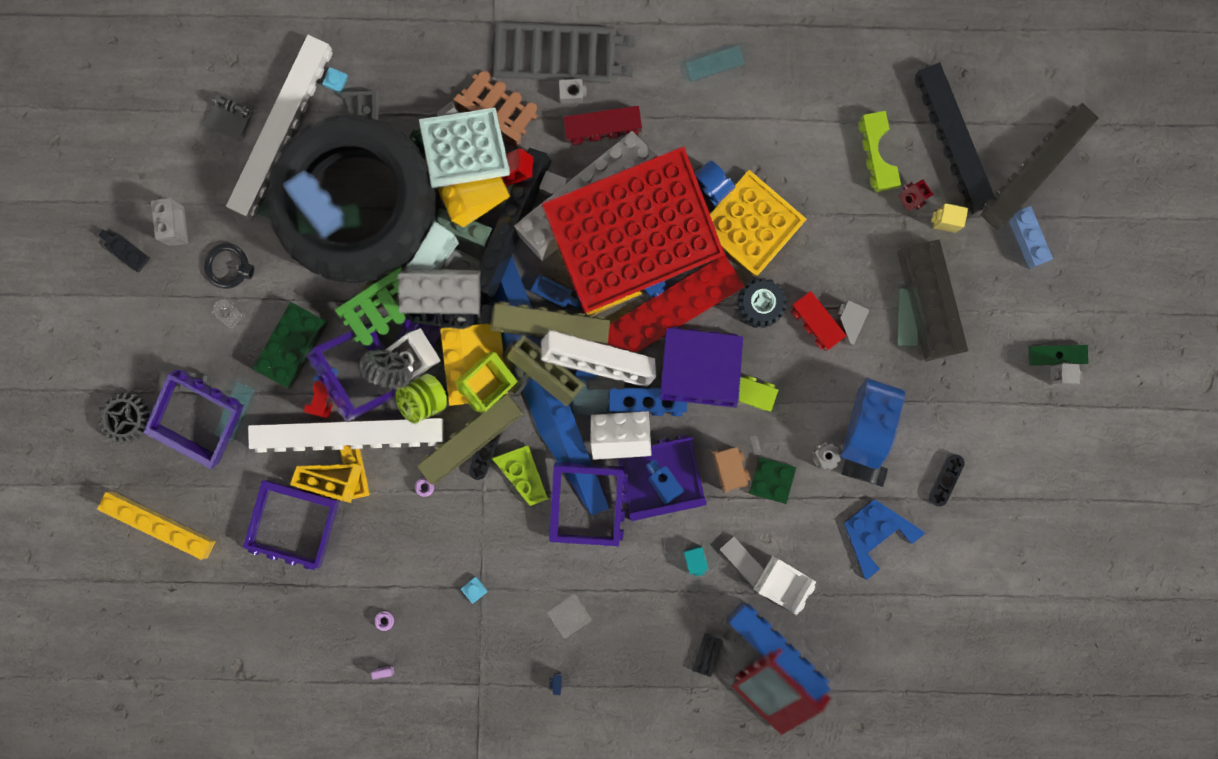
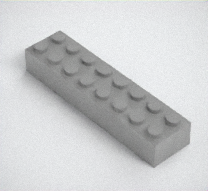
(626, 153)

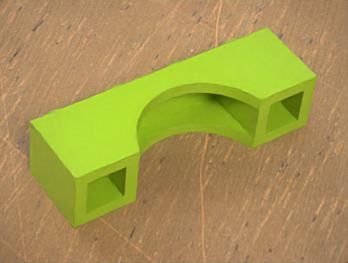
(884, 175)

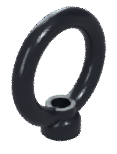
(245, 269)

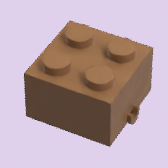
(730, 468)

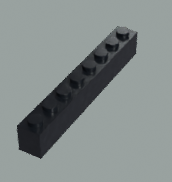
(955, 137)
(505, 235)

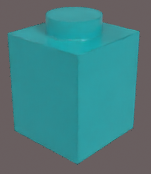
(696, 561)

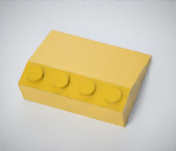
(472, 199)
(461, 351)

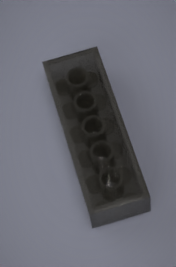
(932, 300)

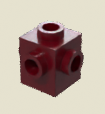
(915, 195)

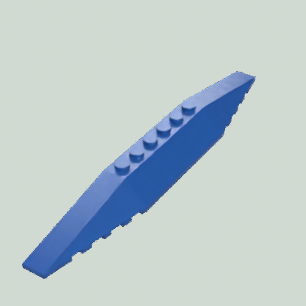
(551, 416)

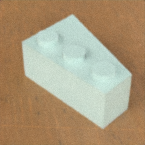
(434, 249)

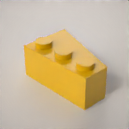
(328, 480)

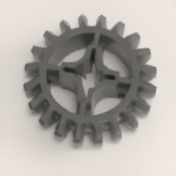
(386, 369)
(121, 425)

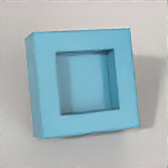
(335, 80)
(474, 590)

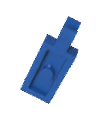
(554, 292)

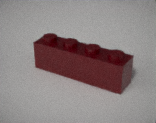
(602, 124)

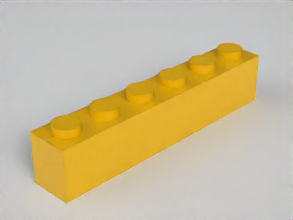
(156, 525)

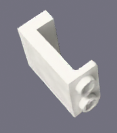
(785, 585)

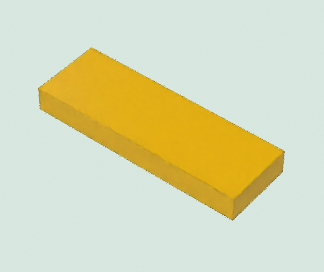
(353, 456)

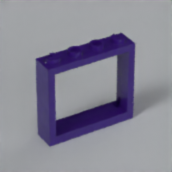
(332, 384)
(180, 443)
(555, 505)
(273, 553)

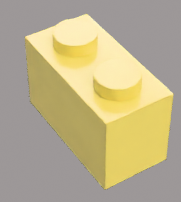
(949, 218)

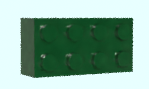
(289, 345)

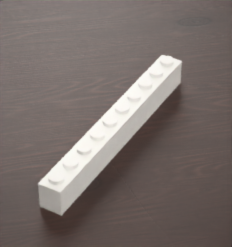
(279, 126)
(345, 433)

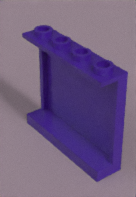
(701, 367)
(682, 463)

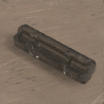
(604, 384)

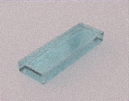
(715, 63)
(244, 395)

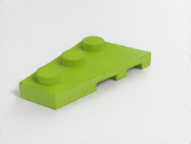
(523, 474)

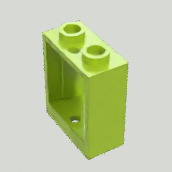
(500, 371)

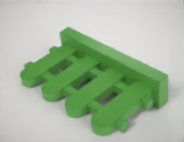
(369, 308)

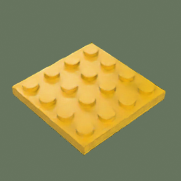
(754, 223)

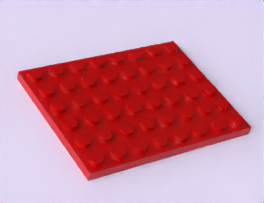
(633, 229)

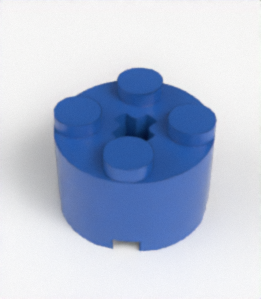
(714, 182)

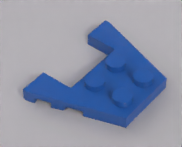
(871, 527)

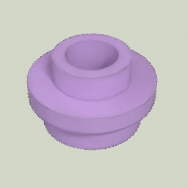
(418, 487)
(384, 627)

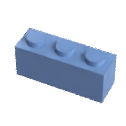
(314, 204)
(1030, 237)

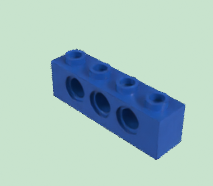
(638, 395)

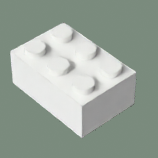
(620, 435)

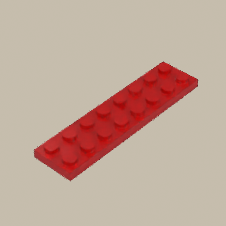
(675, 306)

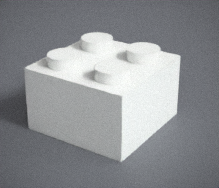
(417, 350)

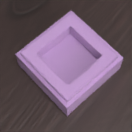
(382, 672)

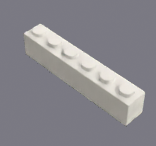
(597, 359)

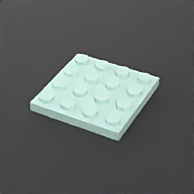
(464, 147)

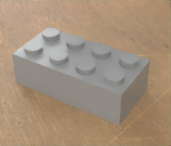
(439, 291)

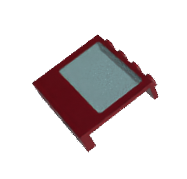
(776, 694)

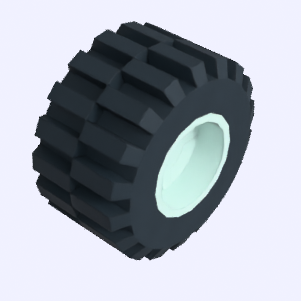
(761, 303)

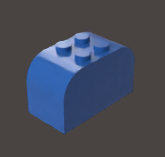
(873, 423)

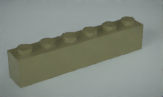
(538, 322)
(470, 440)

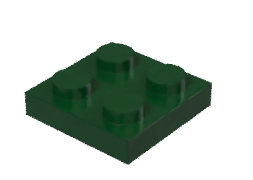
(772, 480)

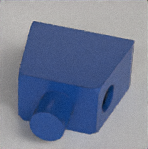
(670, 488)

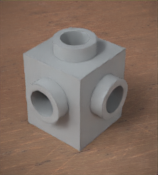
(819, 456)

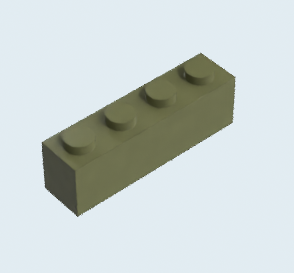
(549, 375)

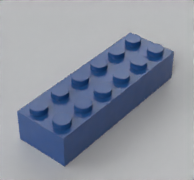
(763, 639)

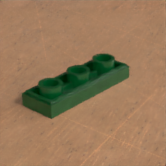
(1068, 355)

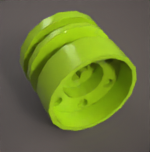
(421, 399)

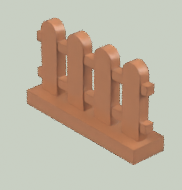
(481, 81)

